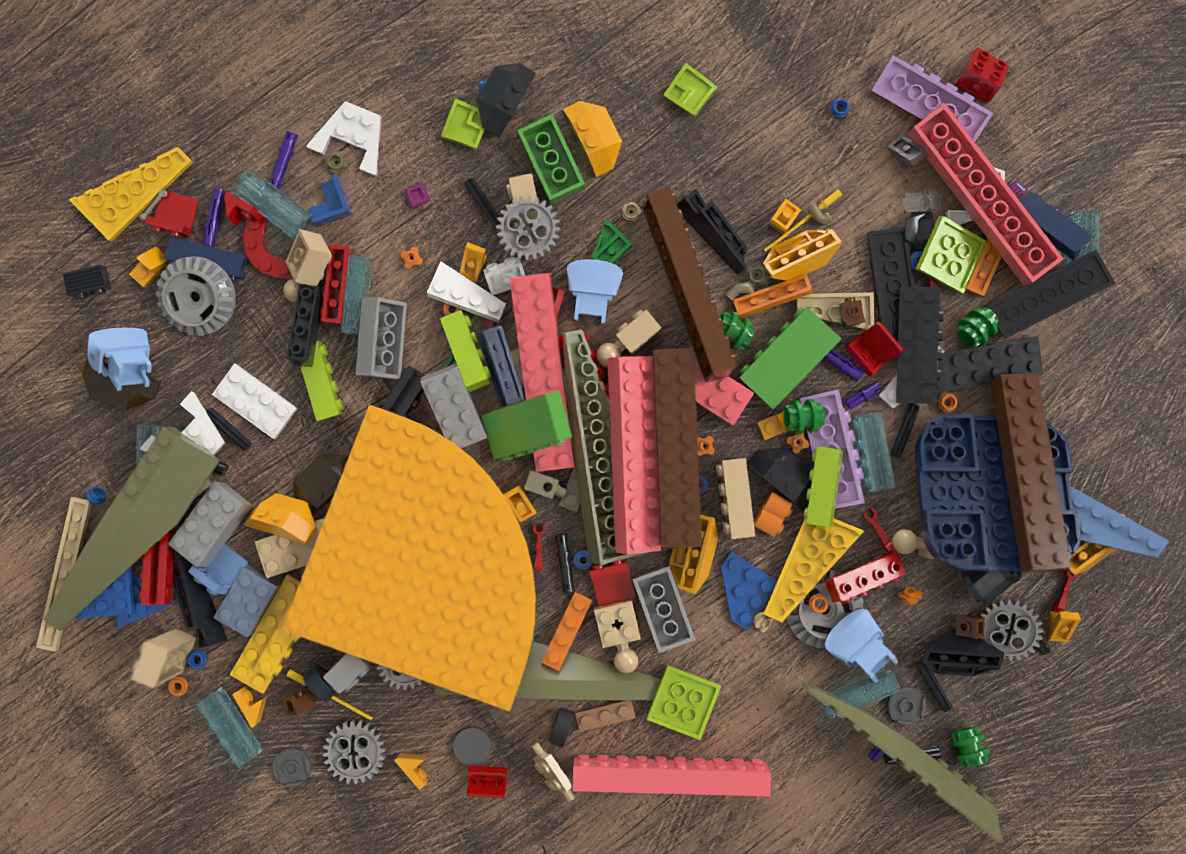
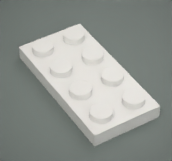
(254, 401)

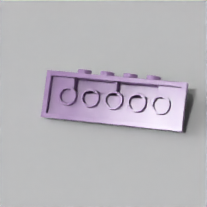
(924, 94)
(837, 435)

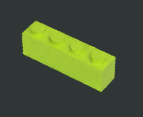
(465, 351)
(321, 386)
(824, 486)

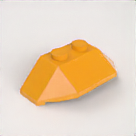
(595, 135)
(802, 254)
(284, 518)
(1088, 556)
(693, 564)

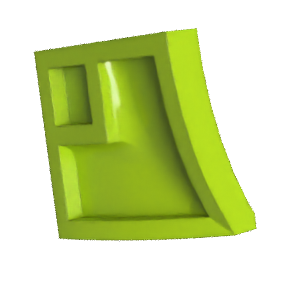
(690, 90)
(463, 125)

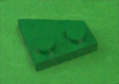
(611, 244)

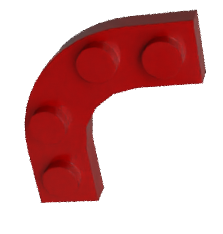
(257, 253)

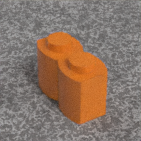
(772, 514)

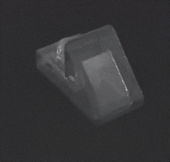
(923, 201)

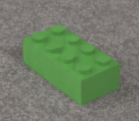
(551, 159)

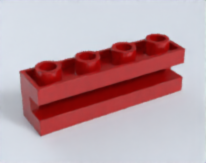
(158, 572)

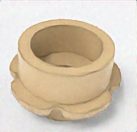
(631, 206)

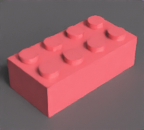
(721, 397)

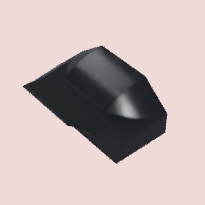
(918, 229)

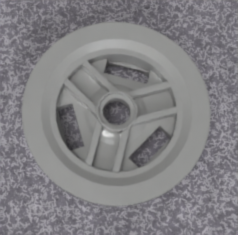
(216, 291)
(803, 619)

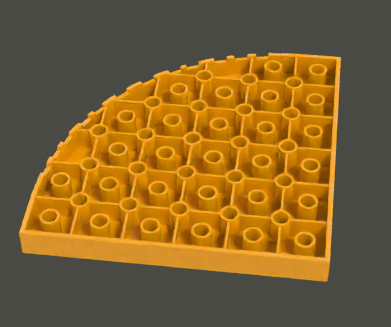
(421, 565)

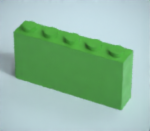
(789, 357)
(527, 426)

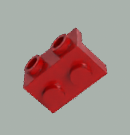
(487, 781)

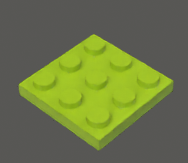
(951, 254)
(683, 702)

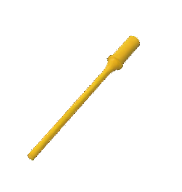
(824, 204)
(299, 678)

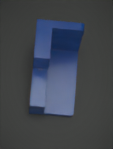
(336, 205)

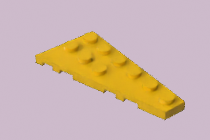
(126, 196)
(809, 561)

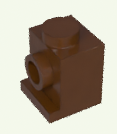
(847, 317)
(974, 624)
(299, 702)

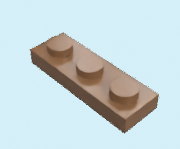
(605, 715)

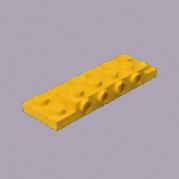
(269, 643)

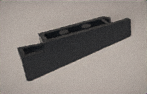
(714, 230)
(196, 606)

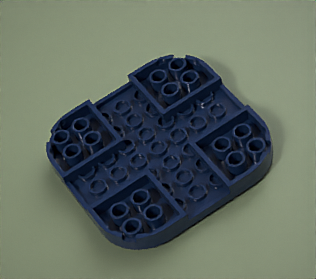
(967, 495)

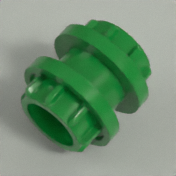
(977, 327)
(739, 332)
(806, 416)
(970, 746)

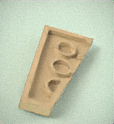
(827, 306)

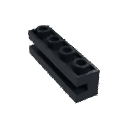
(305, 326)
(405, 393)

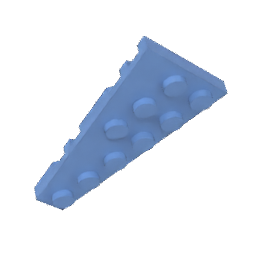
(1111, 529)

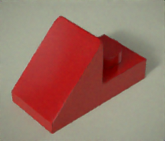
(238, 209)

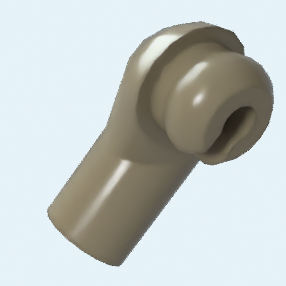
(821, 218)
(738, 288)

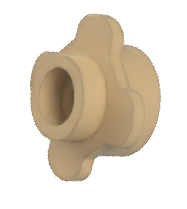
(762, 621)

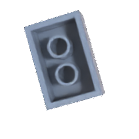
(247, 600)

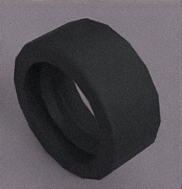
(561, 727)

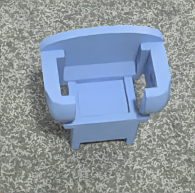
(592, 285)
(127, 354)
(859, 643)

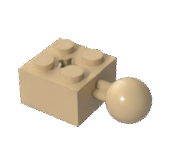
(306, 262)
(630, 336)
(906, 542)
(625, 659)

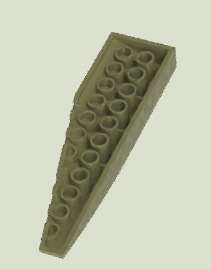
(591, 448)
(137, 519)
(578, 680)
(918, 762)

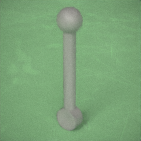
(162, 194)

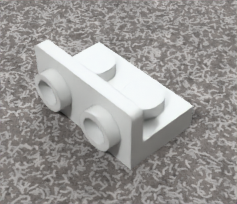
(499, 275)

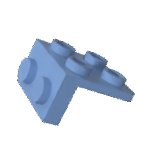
(221, 571)

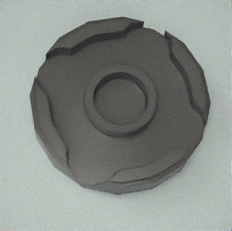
(906, 706)
(472, 746)
(292, 767)

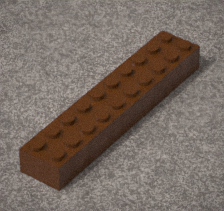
(688, 284)
(677, 448)
(1030, 473)

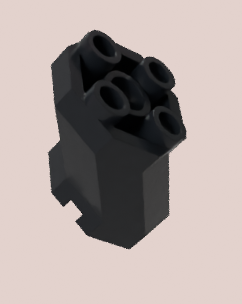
(989, 585)

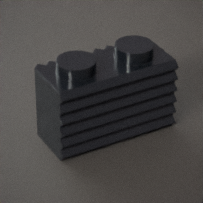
(87, 281)

